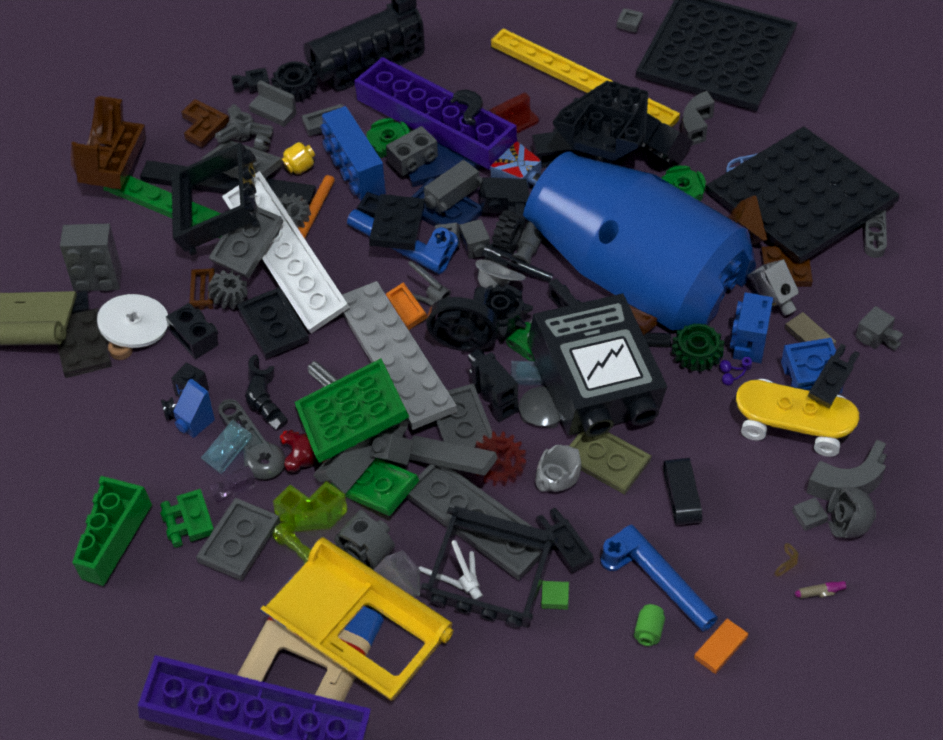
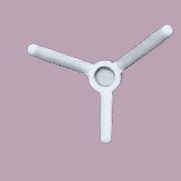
(468, 581)

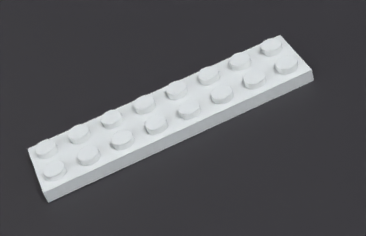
(295, 263)

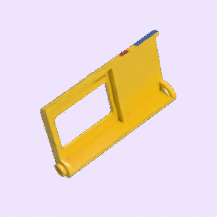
(332, 592)

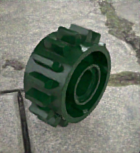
(698, 347)

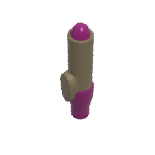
(823, 590)

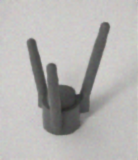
(435, 290)

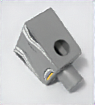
(775, 281)

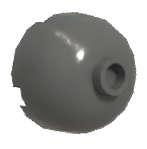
(851, 512)

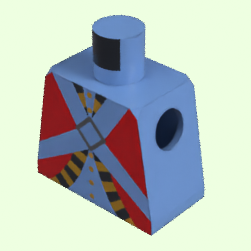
(517, 164)

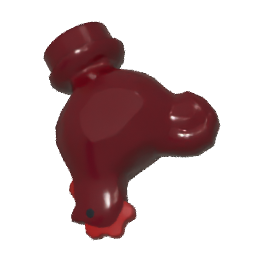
(302, 452)

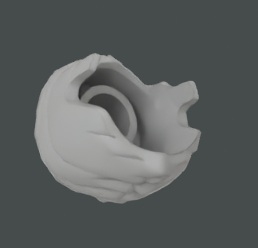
(558, 469)

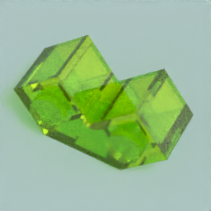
(312, 512)

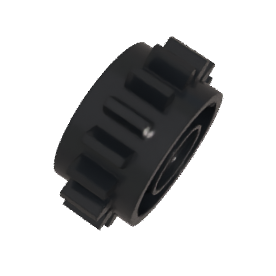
(296, 79)

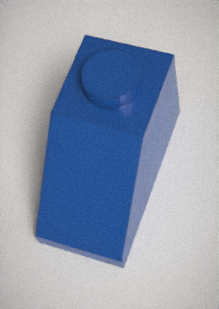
(193, 409)

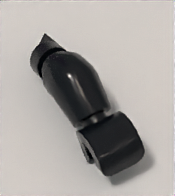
(258, 396)

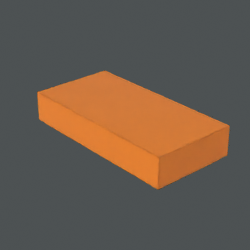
(406, 306)
(721, 646)

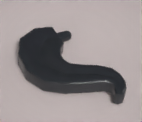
(473, 102)

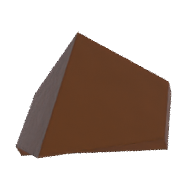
(748, 215)

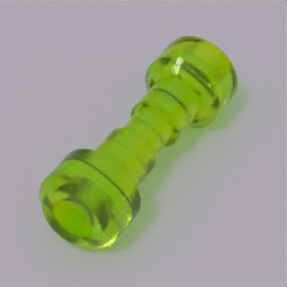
(284, 534)

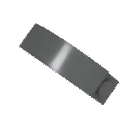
(864, 477)

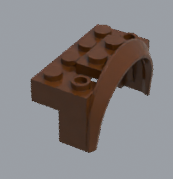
(123, 139)

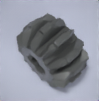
(227, 289)

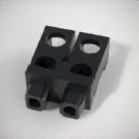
(494, 384)

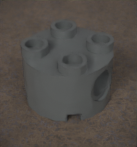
(365, 539)

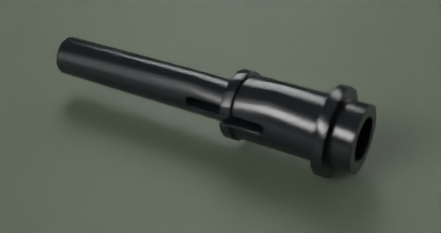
(495, 254)

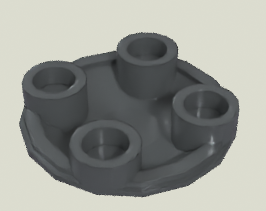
(538, 408)

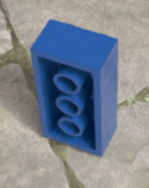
(352, 153)

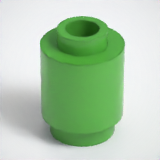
(649, 625)

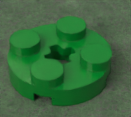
(383, 128)
(694, 182)

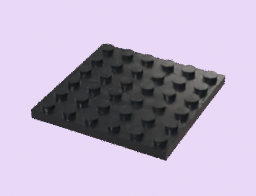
(717, 51)
(804, 193)

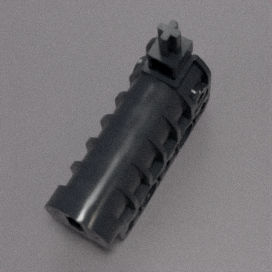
(366, 41)

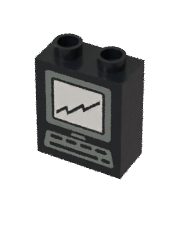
(597, 365)

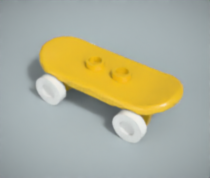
(793, 410)

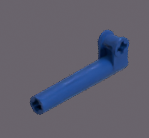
(433, 255)
(631, 546)

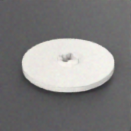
(117, 325)

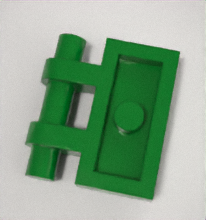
(195, 516)

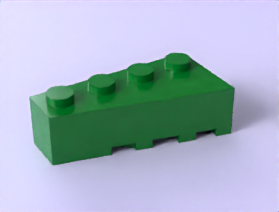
(110, 527)

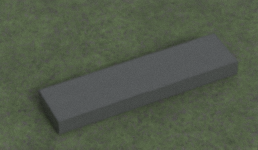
(452, 455)

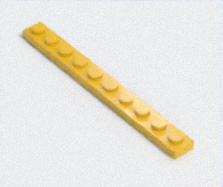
(566, 70)

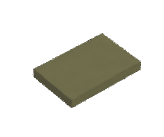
(611, 460)

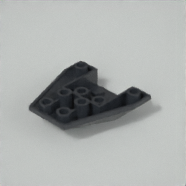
(605, 120)

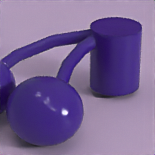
(725, 366)

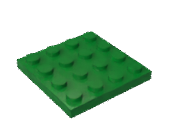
(351, 410)

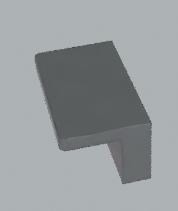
(273, 104)

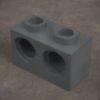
(412, 150)

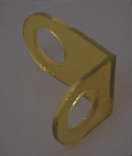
(790, 563)

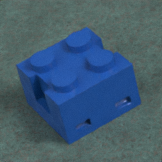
(751, 327)
(806, 361)

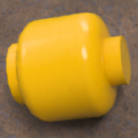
(298, 158)

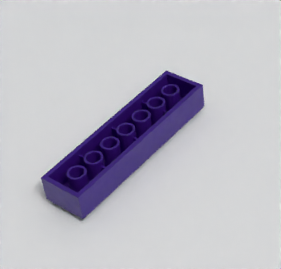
(425, 104)
(243, 707)

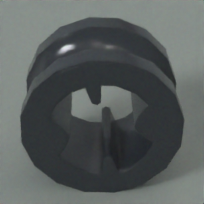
(168, 408)

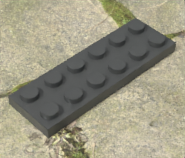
(445, 488)

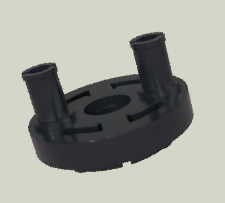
(463, 321)

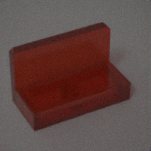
(517, 112)

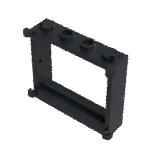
(184, 182)
(500, 529)

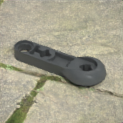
(256, 448)

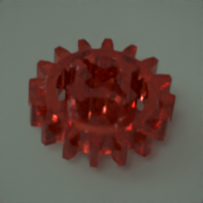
(507, 449)

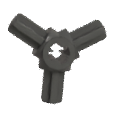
(241, 127)

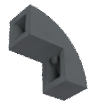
(695, 113)

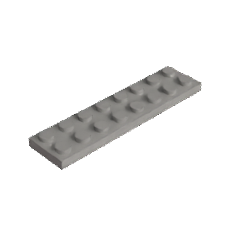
(387, 337)

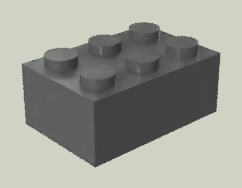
(91, 257)

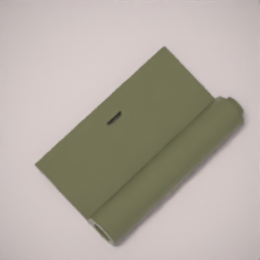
(35, 317)

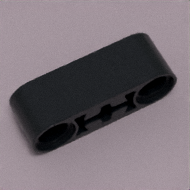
(682, 491)

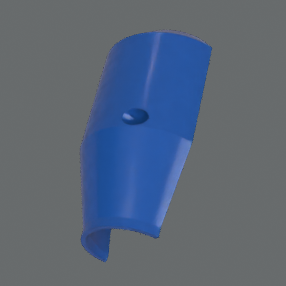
(641, 238)

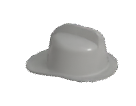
(495, 274)

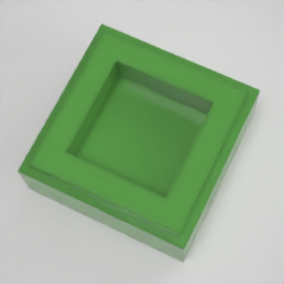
(555, 595)

